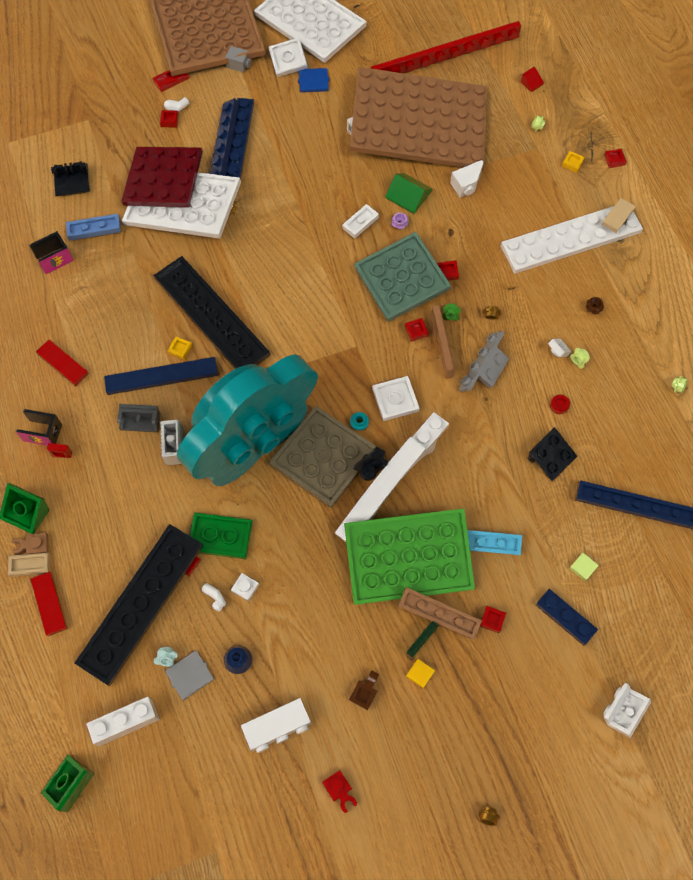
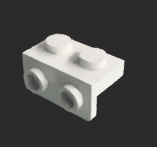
(626, 710)

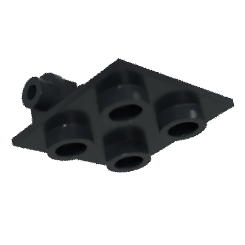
(71, 178)
(552, 454)

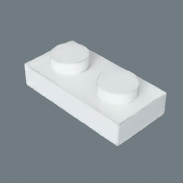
(360, 221)

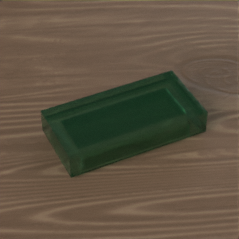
(421, 640)

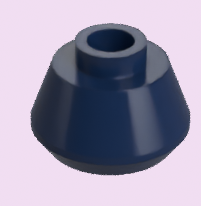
(242, 661)

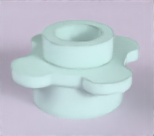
(165, 657)

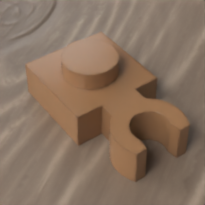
(34, 544)

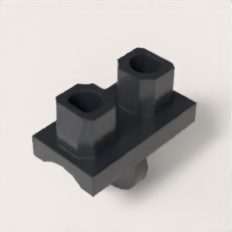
(371, 464)

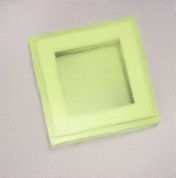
(584, 567)

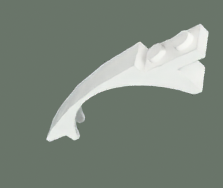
(409, 454)

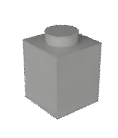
(237, 63)

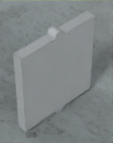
(189, 675)

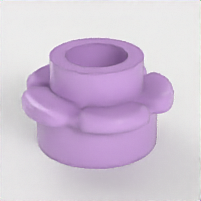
(399, 217)

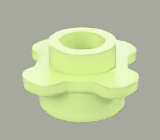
(580, 357)

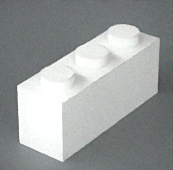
(122, 721)
(276, 726)

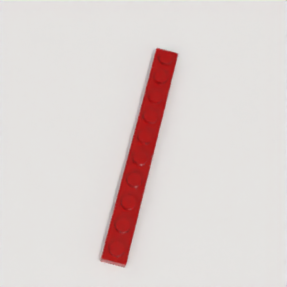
(451, 49)

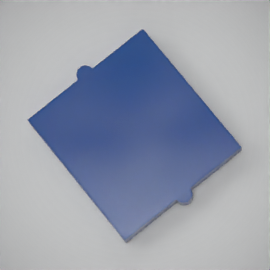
(313, 80)

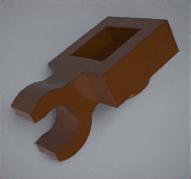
(364, 693)

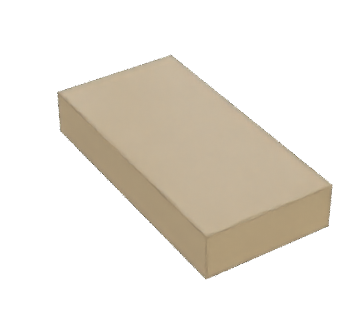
(618, 215)
(28, 564)

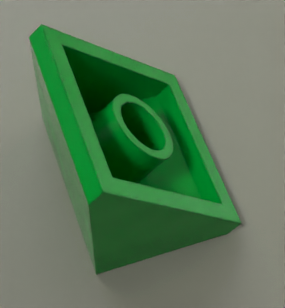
(407, 192)
(23, 508)
(67, 784)

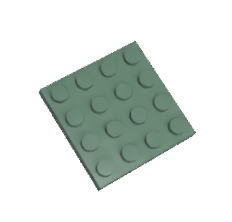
(402, 276)

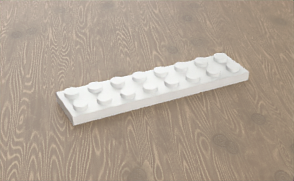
(565, 240)

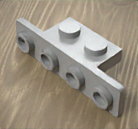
(487, 365)

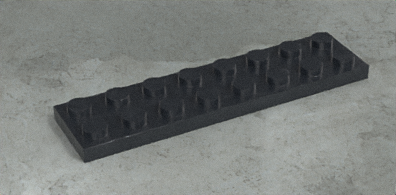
(211, 314)
(139, 605)

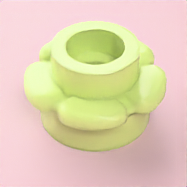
(538, 123)
(679, 384)

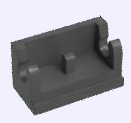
(138, 418)

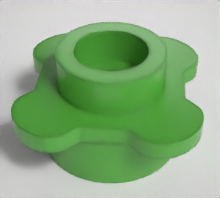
(451, 312)

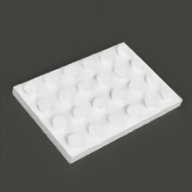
(319, 24)
(205, 217)

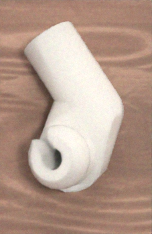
(216, 595)

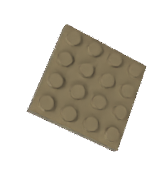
(322, 456)

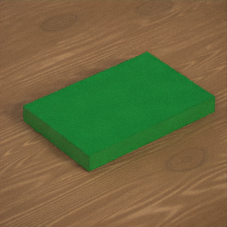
(222, 535)

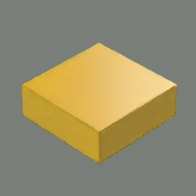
(573, 161)
(179, 348)
(420, 673)

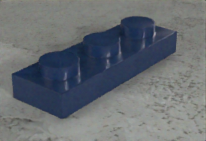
(566, 617)

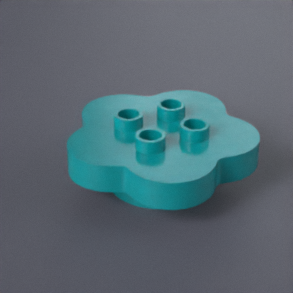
(246, 418)

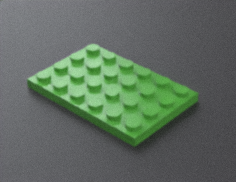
(409, 551)

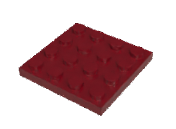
(162, 176)

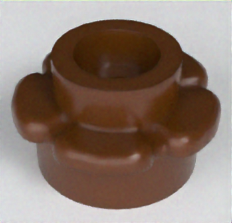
(596, 301)

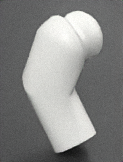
(175, 105)

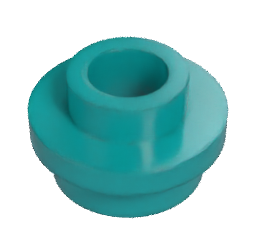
(359, 426)

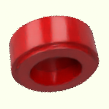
(560, 404)

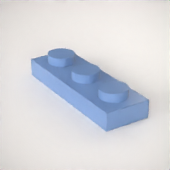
(93, 227)

